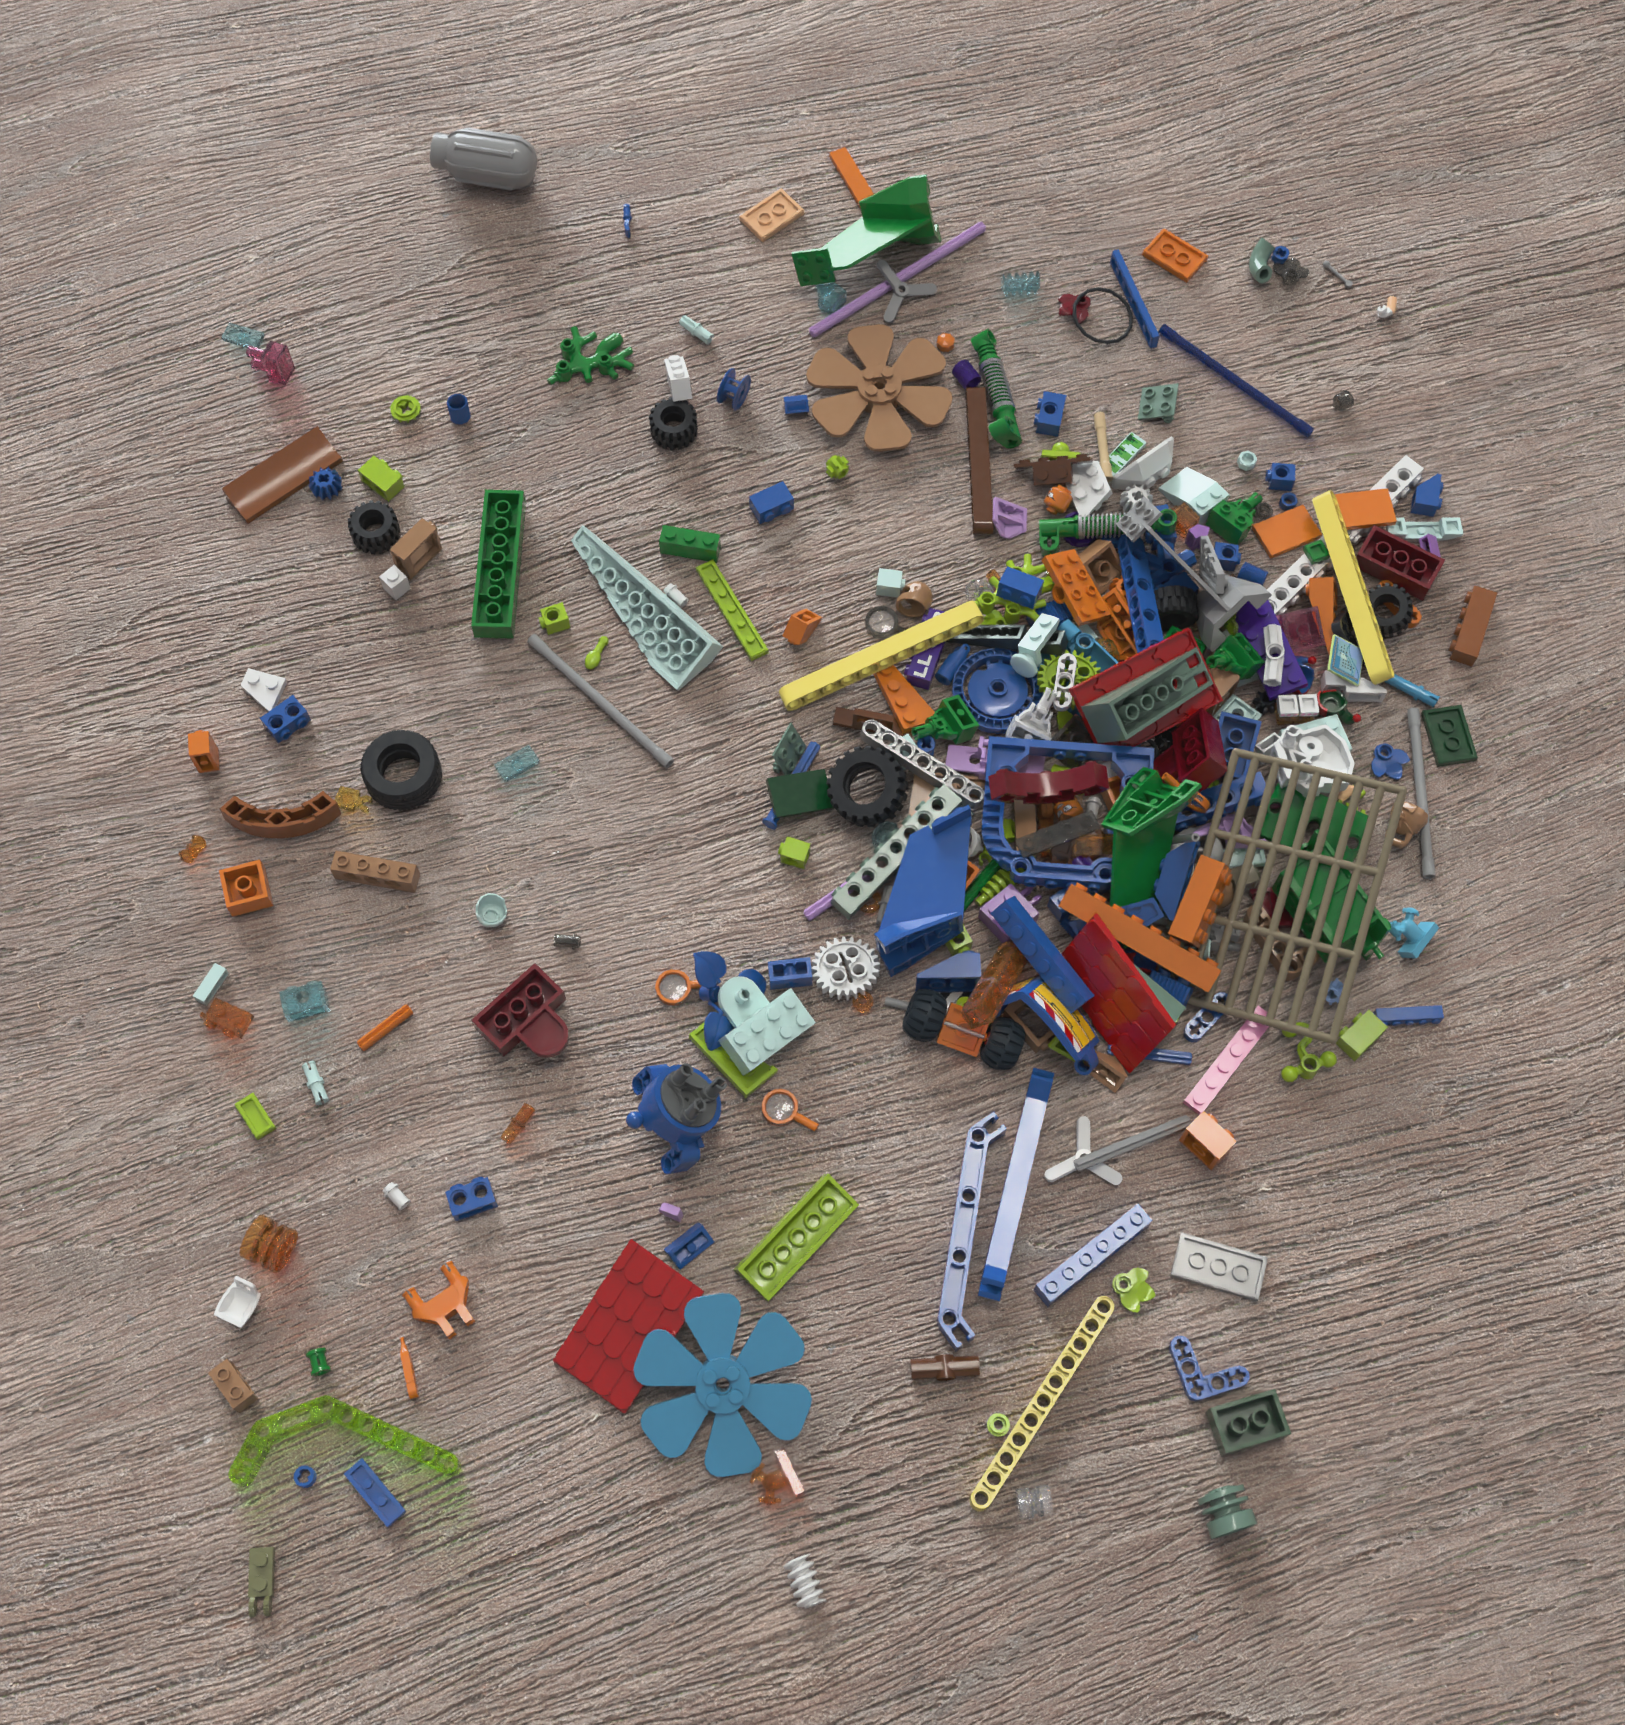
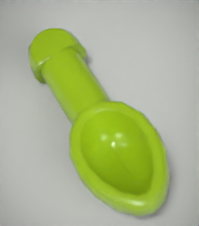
(593, 658)

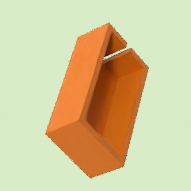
(1200, 901)

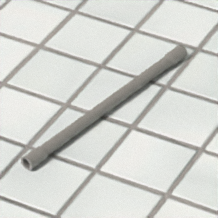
(657, 752)

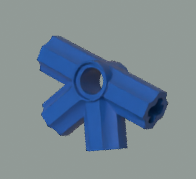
(1164, 561)

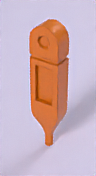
(408, 1370)

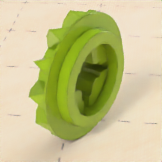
(403, 402)

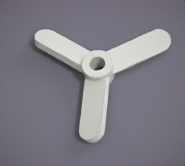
(1083, 1148)

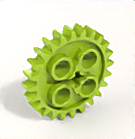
(1047, 673)

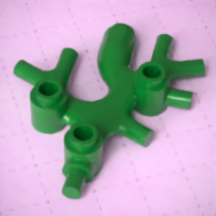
(578, 363)

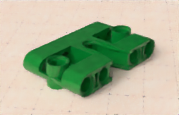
(1316, 815)

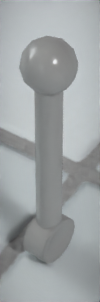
(1348, 283)

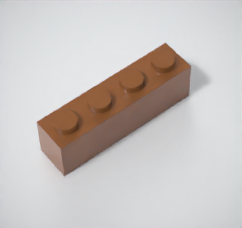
(1472, 625)

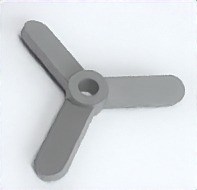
(908, 290)

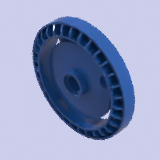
(982, 684)

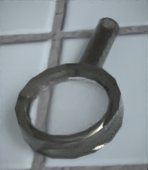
(882, 622)

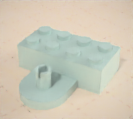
(759, 1025)

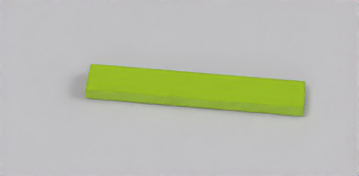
(732, 610)

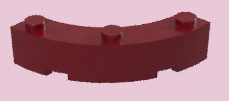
(1048, 786)

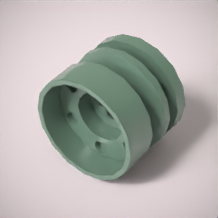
(1227, 1511)

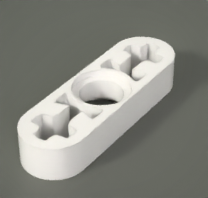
(1058, 688)

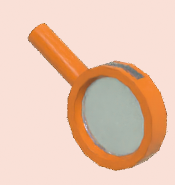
(1199, 804)
(674, 987)
(781, 1108)

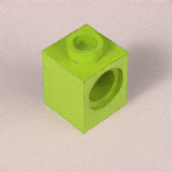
(555, 611)
(794, 852)
(956, 948)

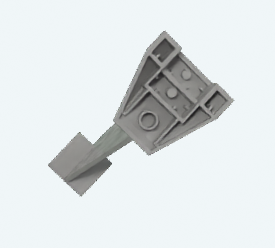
(1212, 607)

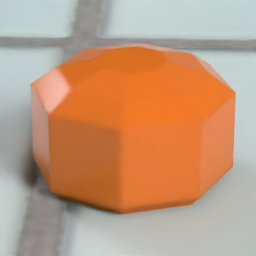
(945, 342)

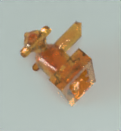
(777, 1479)

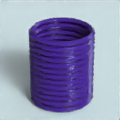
(966, 374)

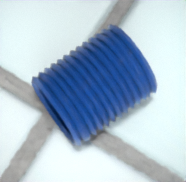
(458, 409)
(1252, 573)

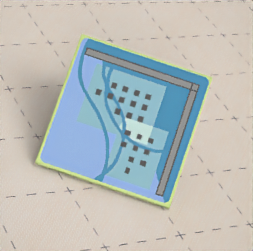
(1345, 660)

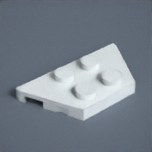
(1088, 487)

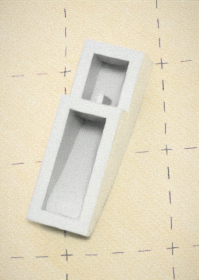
(1363, 693)

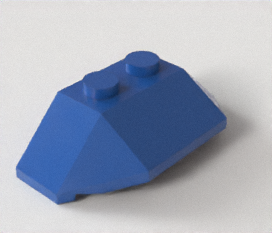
(1175, 876)

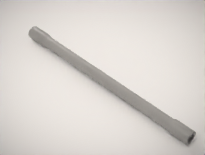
(1414, 724)

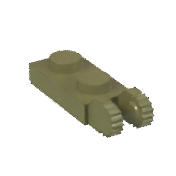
(261, 1579)

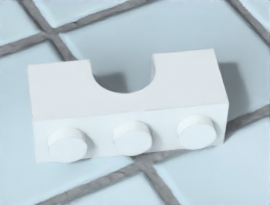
(678, 378)

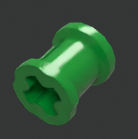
(315, 1354)

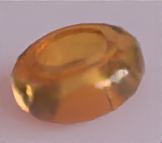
(872, 908)

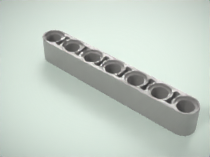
(917, 755)

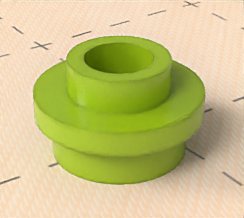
(1005, 1425)

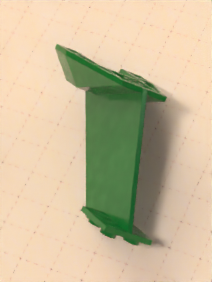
(888, 216)
(1143, 833)

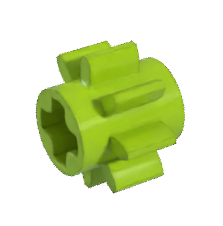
(837, 467)

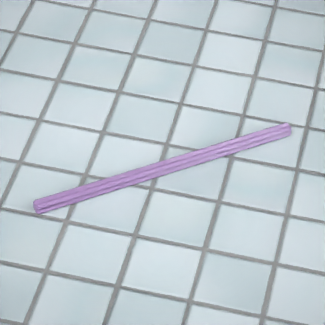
(903, 275)

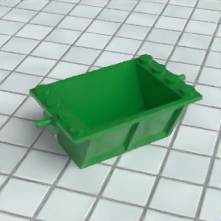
(1378, 926)

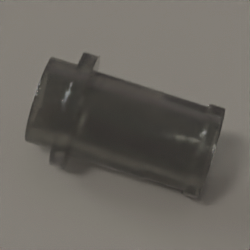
(562, 940)

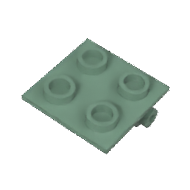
(1158, 402)
(788, 751)

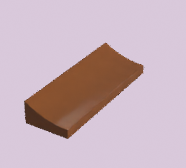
(281, 475)

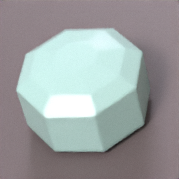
(1247, 460)

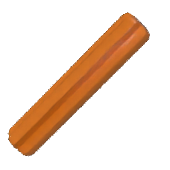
(384, 1027)

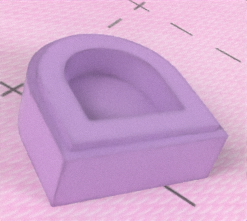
(671, 1211)

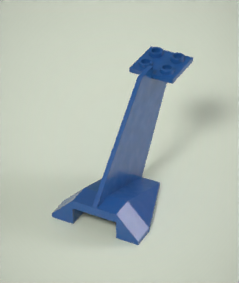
(927, 893)

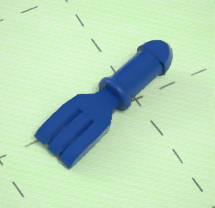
(627, 218)

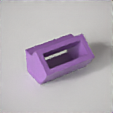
(1193, 536)
(1432, 542)

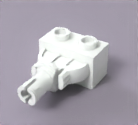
(1032, 723)

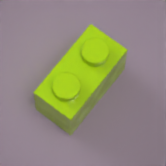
(381, 478)
(1361, 1034)

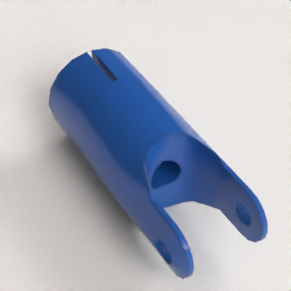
(950, 665)

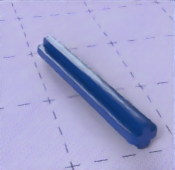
(1164, 1055)

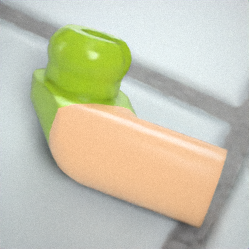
(1343, 795)

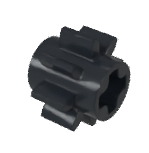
(1263, 704)
(1164, 740)

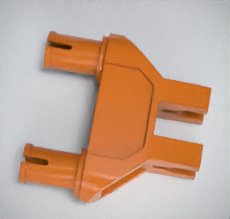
(445, 1304)

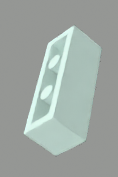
(210, 984)

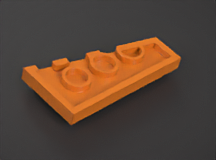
(904, 701)

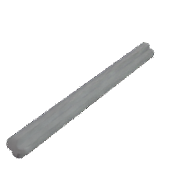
(1132, 1143)

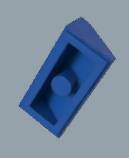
(689, 1245)

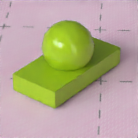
(1058, 449)

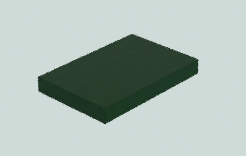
(1449, 735)
(799, 793)

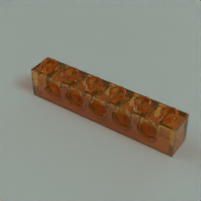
(994, 985)

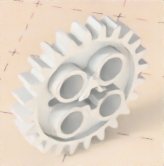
(864, 962)

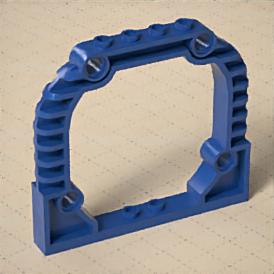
(1012, 755)

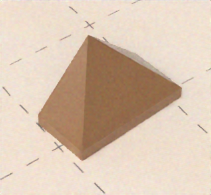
(1108, 1071)

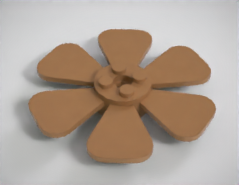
(879, 388)

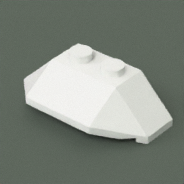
(1147, 468)

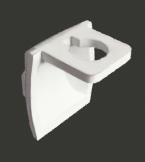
(238, 1302)

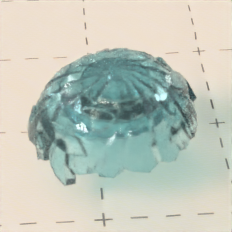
(881, 833)

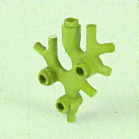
(1013, 610)

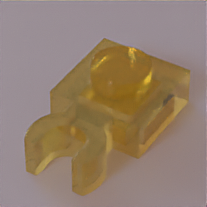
(350, 799)

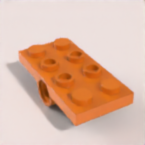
(1075, 587)

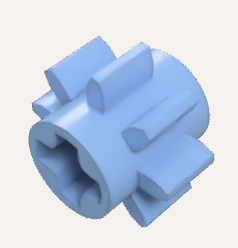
(1334, 991)

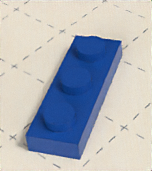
(375, 1492)

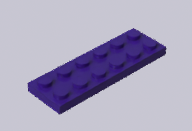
(1251, 625)

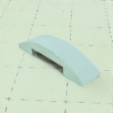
(1412, 531)

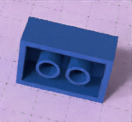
(1241, 734)

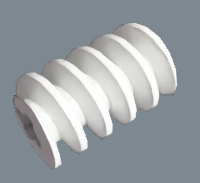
(804, 1582)

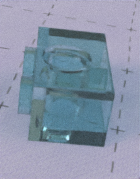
(315, 1005)

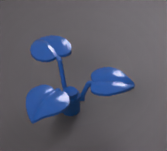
(708, 971)

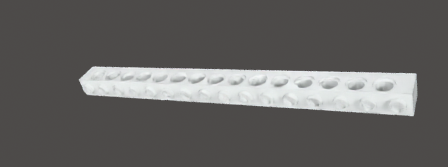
(1405, 469)

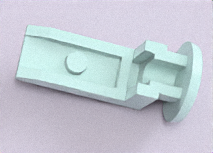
(1030, 646)

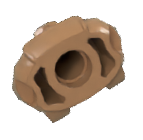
(1410, 822)

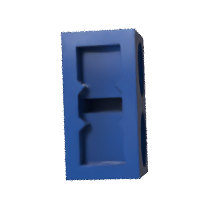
(283, 716)
(473, 1204)

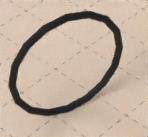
(1114, 294)

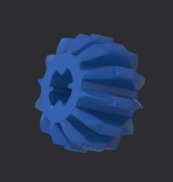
(325, 483)

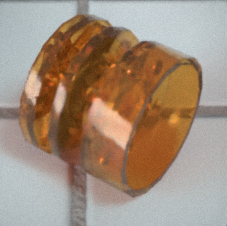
(268, 1243)

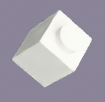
(394, 582)

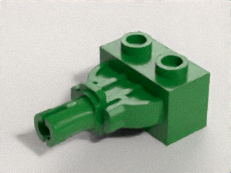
(1234, 518)
(1236, 656)
(949, 722)

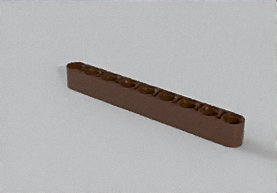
(979, 460)

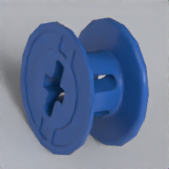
(727, 386)

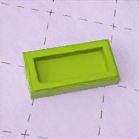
(255, 1116)

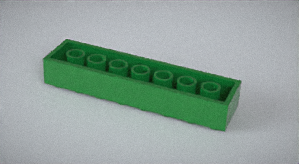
(499, 564)

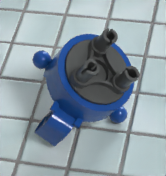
(679, 1108)

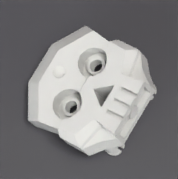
(1327, 752)

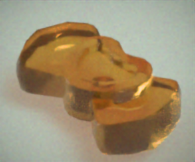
(192, 849)

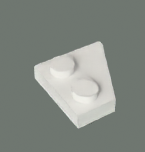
(263, 687)

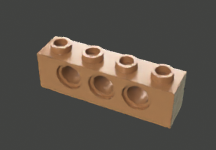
(375, 871)

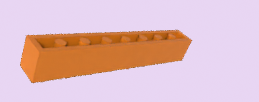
(1141, 938)

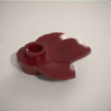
(1066, 307)

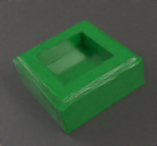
(1316, 552)

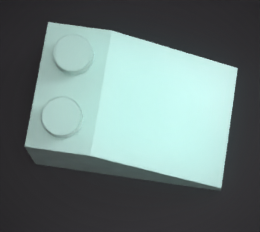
(1196, 491)

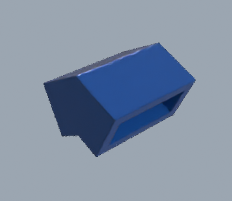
(796, 404)

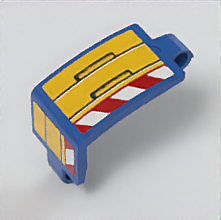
(1069, 1028)

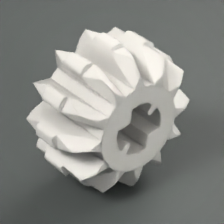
(1132, 495)

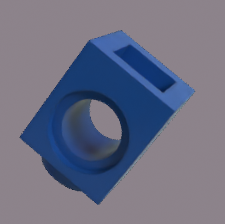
(1286, 479)
(1230, 551)

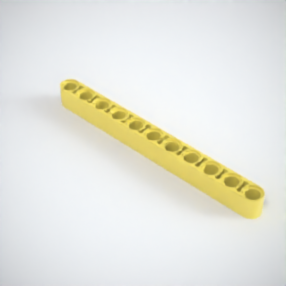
(1353, 588)
(881, 655)
(1035, 1410)

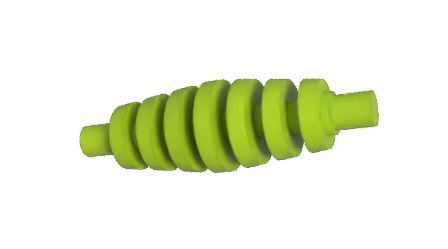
(996, 885)

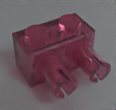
(273, 360)

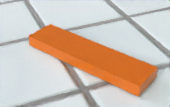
(850, 174)

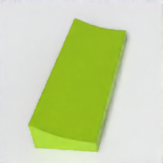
(796, 1237)

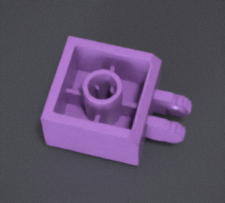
(1006, 893)

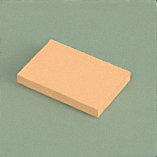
(771, 215)

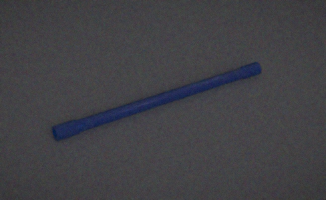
(1298, 424)

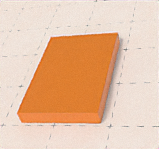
(1175, 255)
(1366, 509)
(1286, 531)

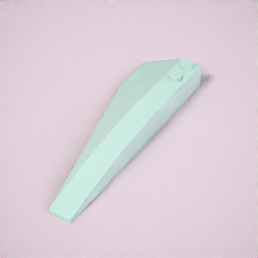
(665, 633)

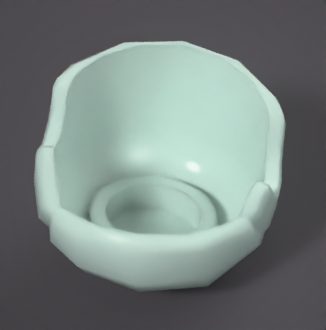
(491, 910)

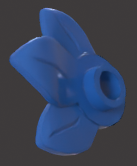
(1390, 764)

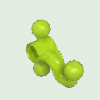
(1327, 1059)

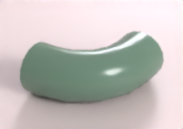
(1258, 261)

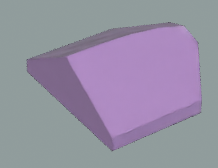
(1009, 518)

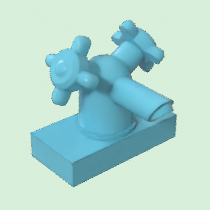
(1417, 935)

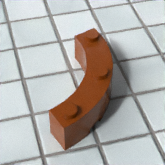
(281, 822)

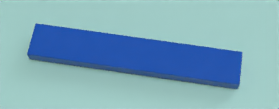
(1134, 299)

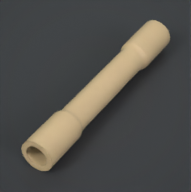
(1100, 428)

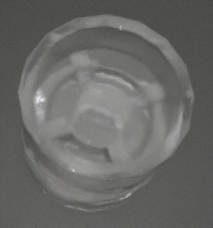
(1034, 1502)

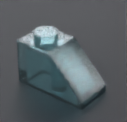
(830, 297)

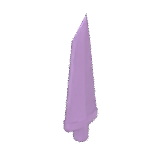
(1205, 829)

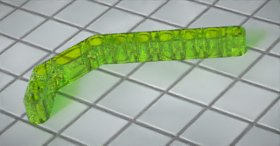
(335, 1416)

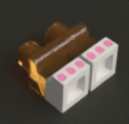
(1296, 710)

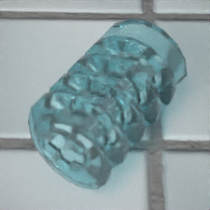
(1020, 283)

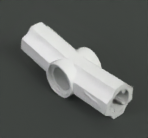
(1273, 665)

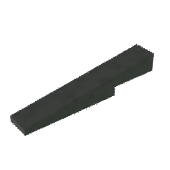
(1008, 638)

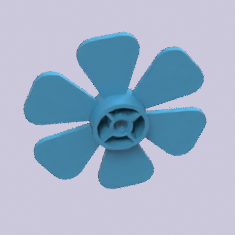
(776, 1405)

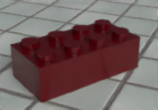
(1399, 562)

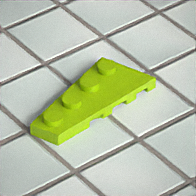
(746, 1083)

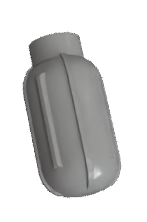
(485, 158)

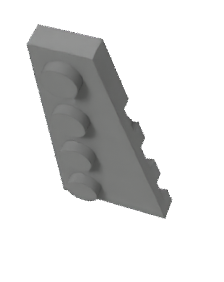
(1210, 567)

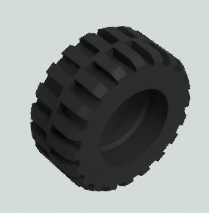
(849, 768)

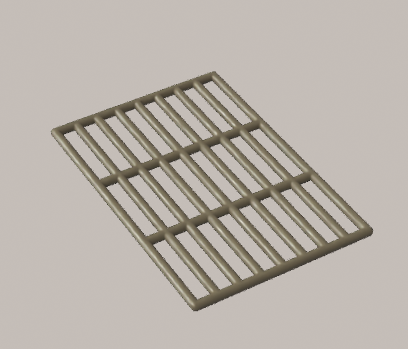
(1315, 858)

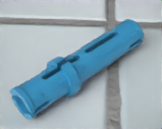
(1413, 690)

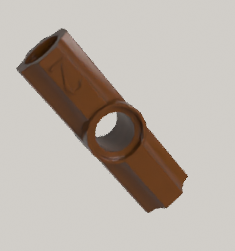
(944, 1367)

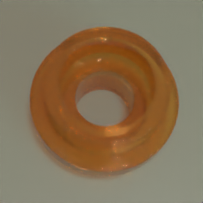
(863, 1007)

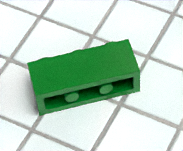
(689, 543)

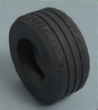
(397, 746)

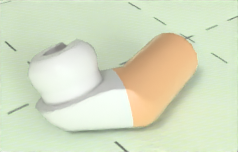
(1388, 310)

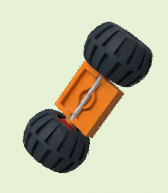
(928, 1017)

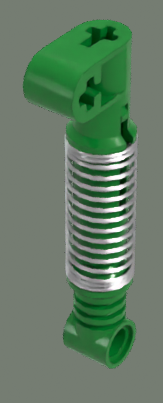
(1002, 406)
(1093, 526)

